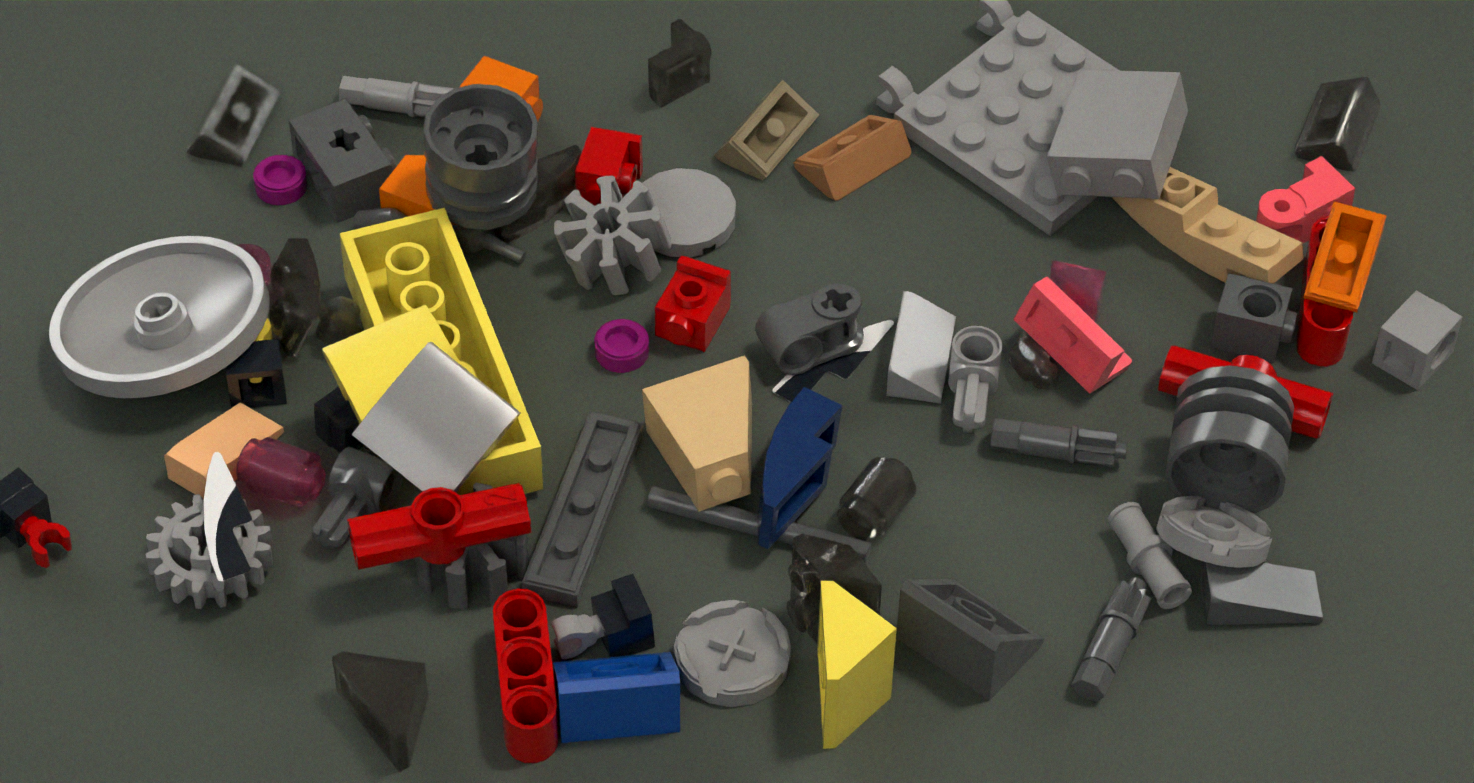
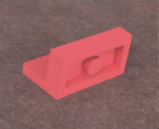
(1071, 336)

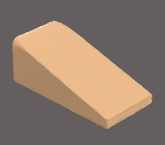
(227, 434)

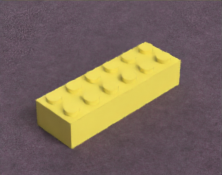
(418, 264)

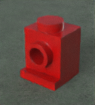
(608, 154)
(693, 304)

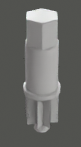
(391, 96)

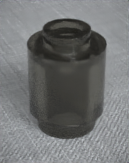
(876, 498)

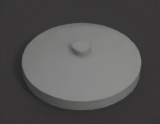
(159, 317)

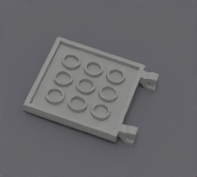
(1000, 112)

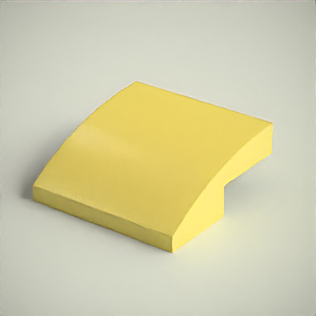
(375, 357)

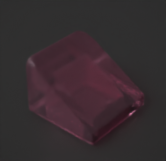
(1081, 285)

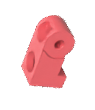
(1303, 203)

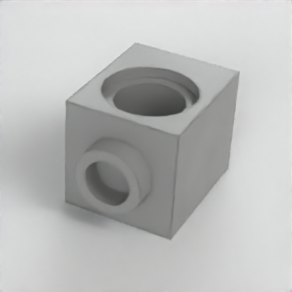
(1417, 339)

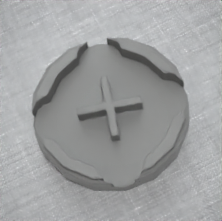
(732, 653)

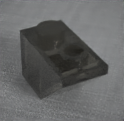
(826, 560)

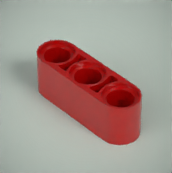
(1321, 327)
(523, 649)

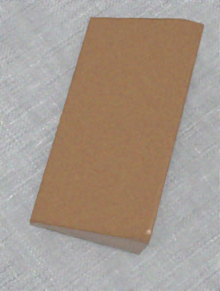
(855, 156)

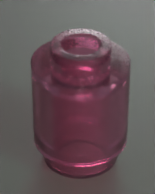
(281, 471)

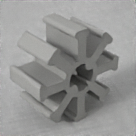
(612, 235)

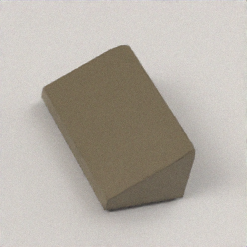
(767, 132)

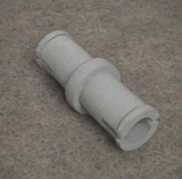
(1149, 555)

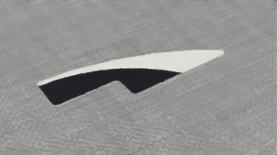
(841, 366)
(222, 513)

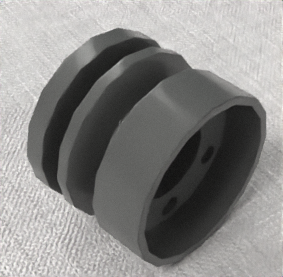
(481, 156)
(1230, 438)

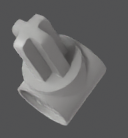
(973, 374)

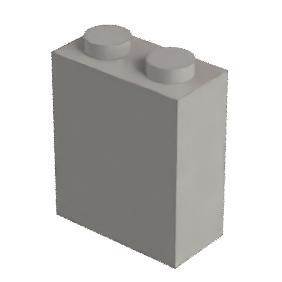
(1118, 134)

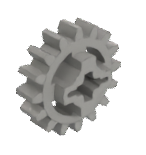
(182, 561)

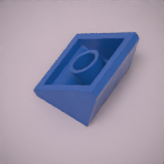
(617, 697)

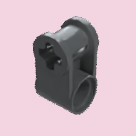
(809, 332)

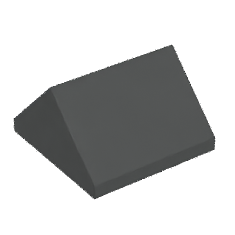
(963, 634)

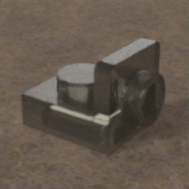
(681, 66)

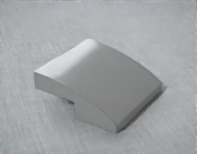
(436, 421)

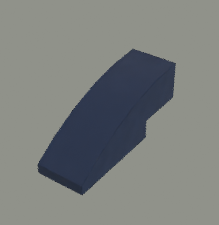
(796, 462)

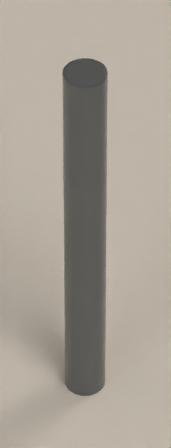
(742, 519)

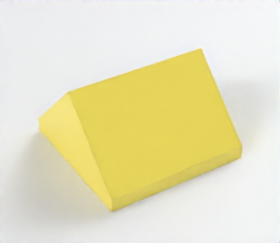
(853, 662)

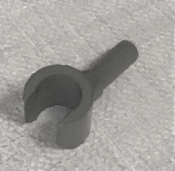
(477, 239)

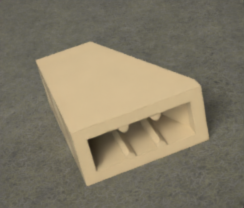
(705, 430)

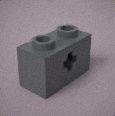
(341, 158)

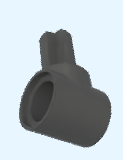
(358, 487)

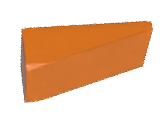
(1345, 257)

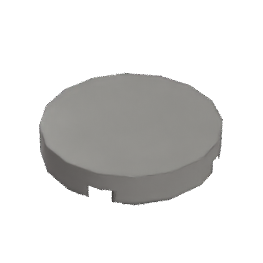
(694, 208)
(1216, 536)

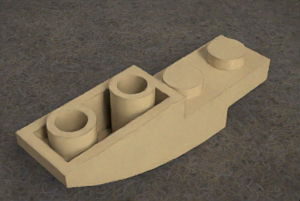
(1210, 235)

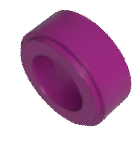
(280, 179)
(621, 345)

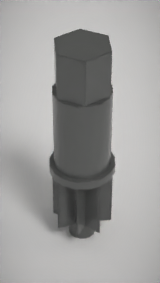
(1057, 442)
(1115, 631)

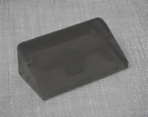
(234, 119)
(1339, 123)

